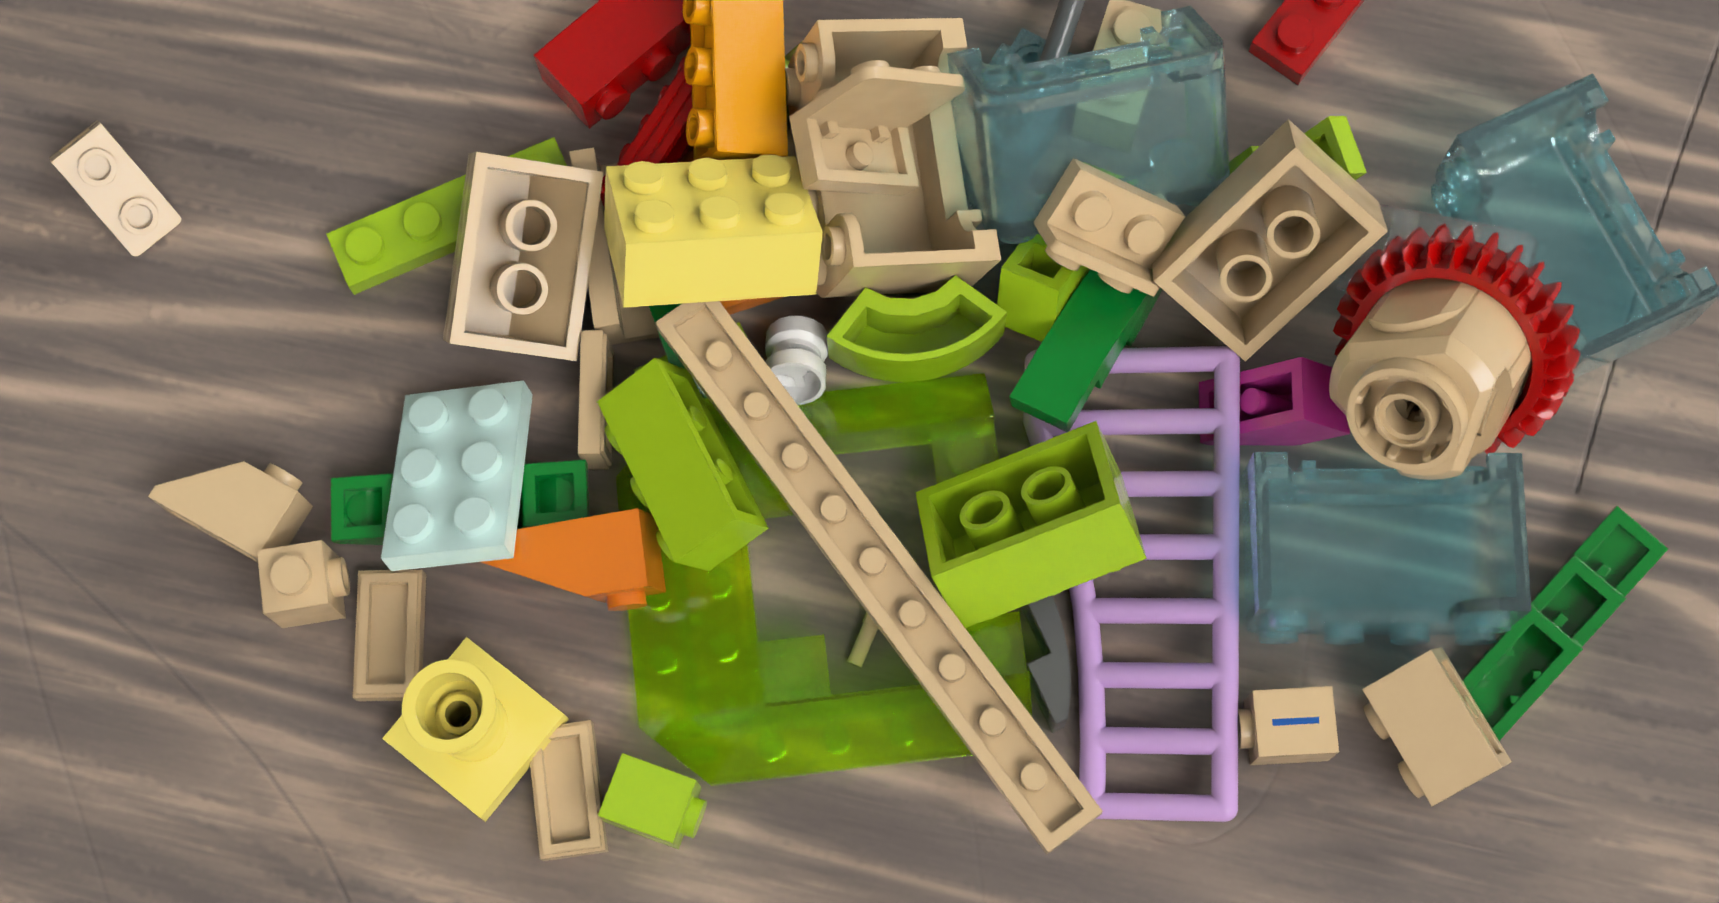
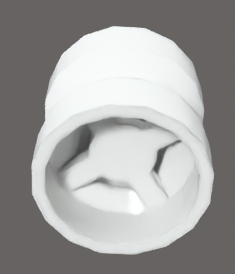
(798, 349)

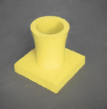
(497, 744)

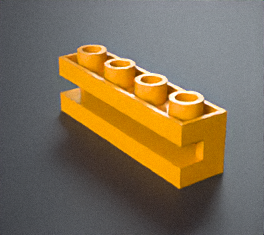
(736, 78)

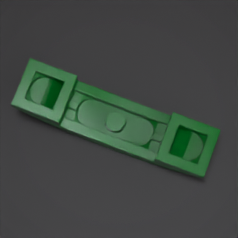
(548, 495)

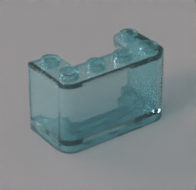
(1131, 110)
(1552, 177)
(1383, 552)

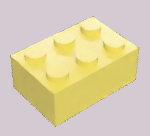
(711, 230)

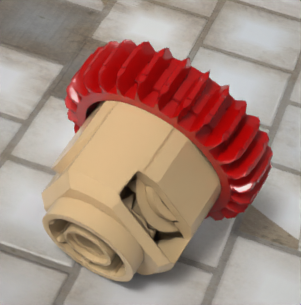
(1449, 352)

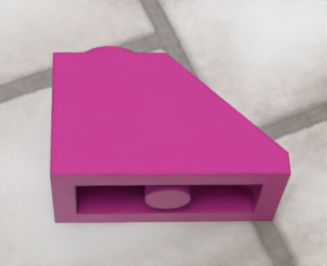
(1283, 404)

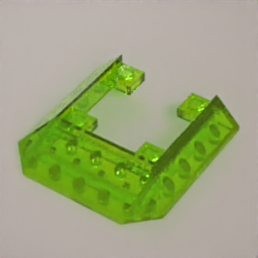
(767, 706)

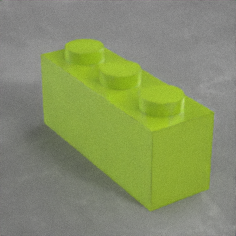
(681, 466)

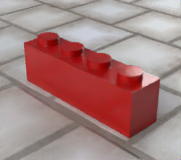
(612, 54)

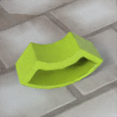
(918, 335)

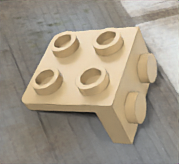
(858, 130)

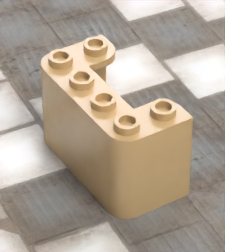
(893, 239)

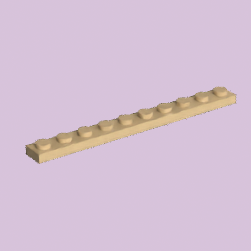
(880, 573)

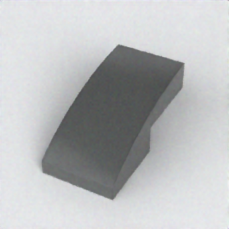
(1049, 674)

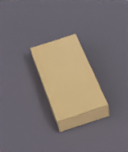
(595, 382)
(388, 633)
(568, 794)

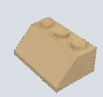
(522, 256)

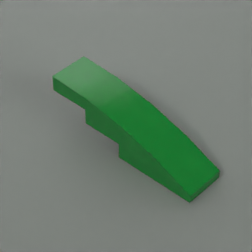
(1080, 350)
(1562, 619)

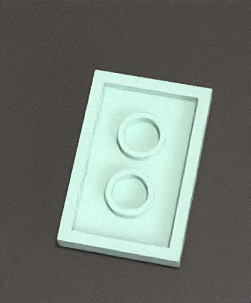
(458, 476)

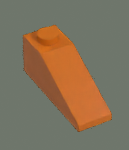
(595, 556)

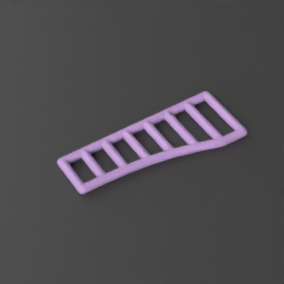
(1220, 611)

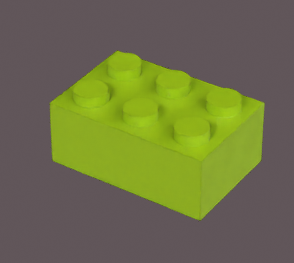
(1028, 525)

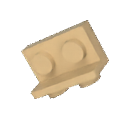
(1107, 227)

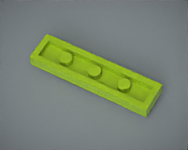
(411, 230)

